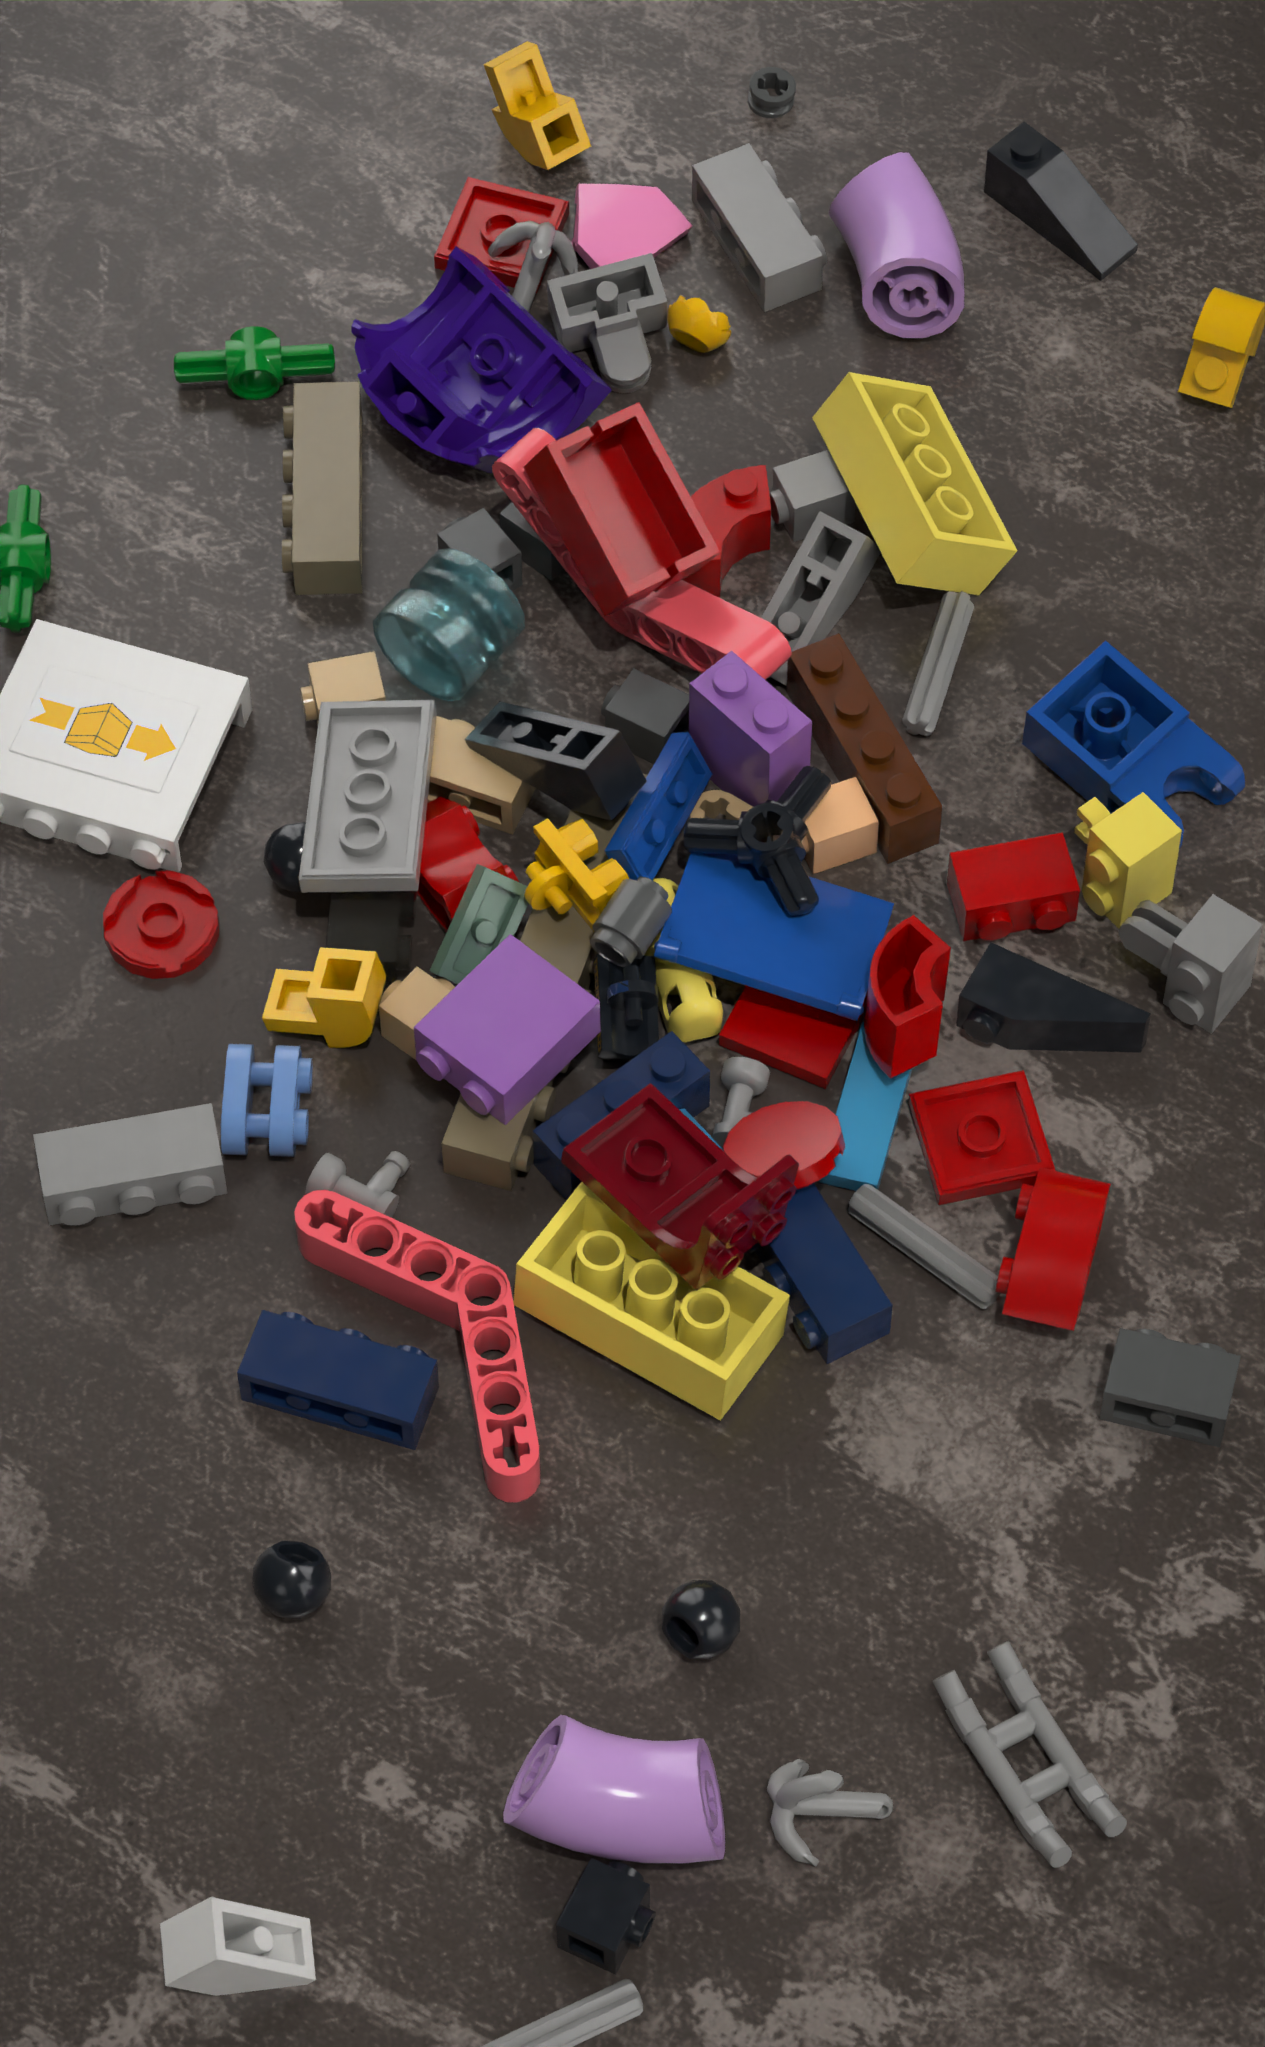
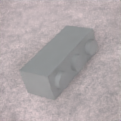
(758, 227)
(130, 1165)

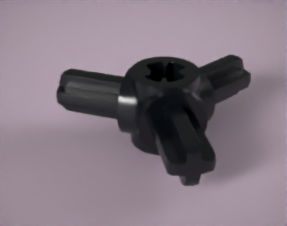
(776, 859)

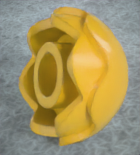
(696, 325)

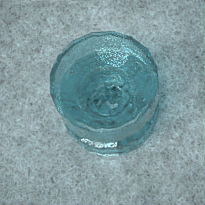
(449, 624)

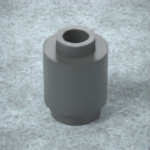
(630, 921)

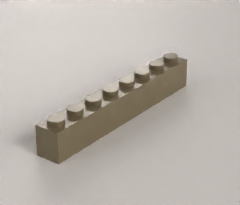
(479, 1144)

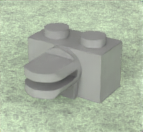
(610, 313)
(1204, 961)

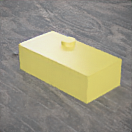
(914, 484)
(627, 1303)

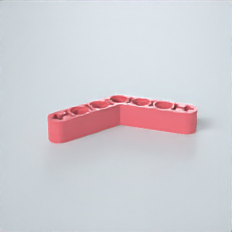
(673, 621)
(335, 1236)

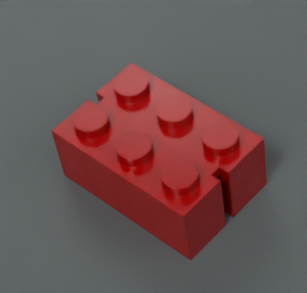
(621, 509)

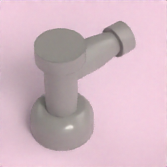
(743, 1079)
(377, 1194)

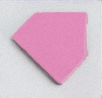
(624, 222)

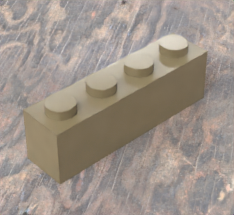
(326, 488)

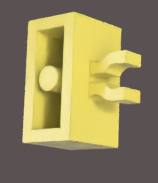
(1127, 856)

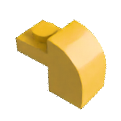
(531, 115)
(1222, 343)
(331, 1001)

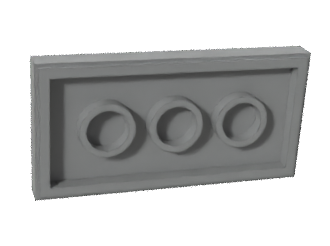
(368, 796)

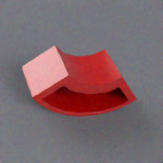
(738, 518)
(450, 858)
(906, 997)
(1054, 1248)

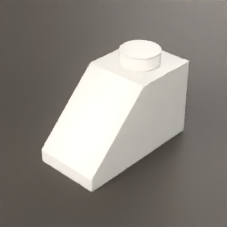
(236, 1949)

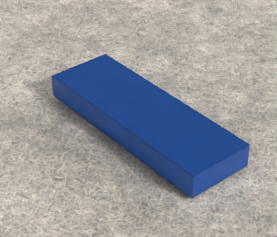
(660, 808)

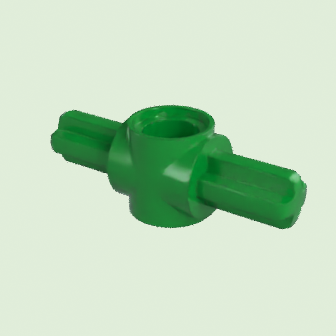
(254, 363)
(23, 558)

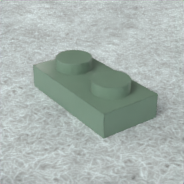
(483, 919)

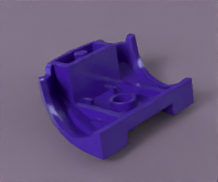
(473, 370)

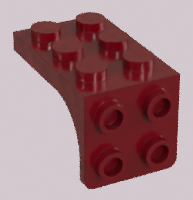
(680, 1187)

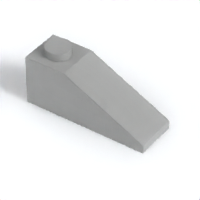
(820, 583)

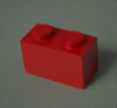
(1013, 887)

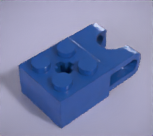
(1123, 735)

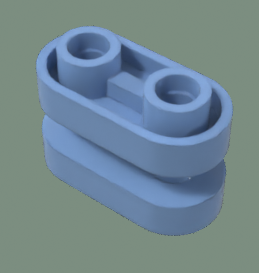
(286, 1123)

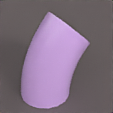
(901, 248)
(619, 1796)

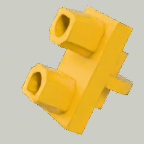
(563, 878)

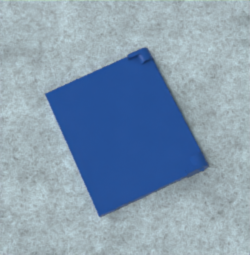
(739, 930)

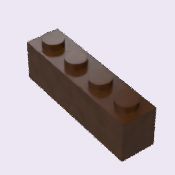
(864, 744)

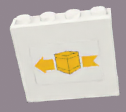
(110, 742)

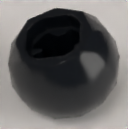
(284, 855)
(291, 1579)
(701, 1619)

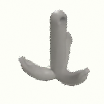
(542, 238)
(815, 1797)

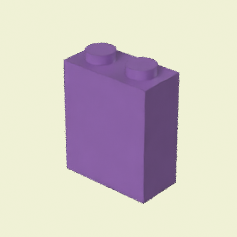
(747, 731)
(506, 1030)

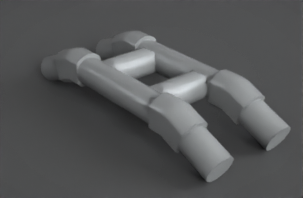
(1031, 1720)

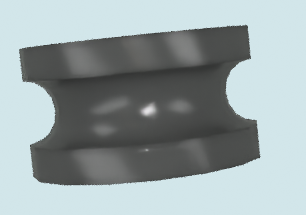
(759, 98)

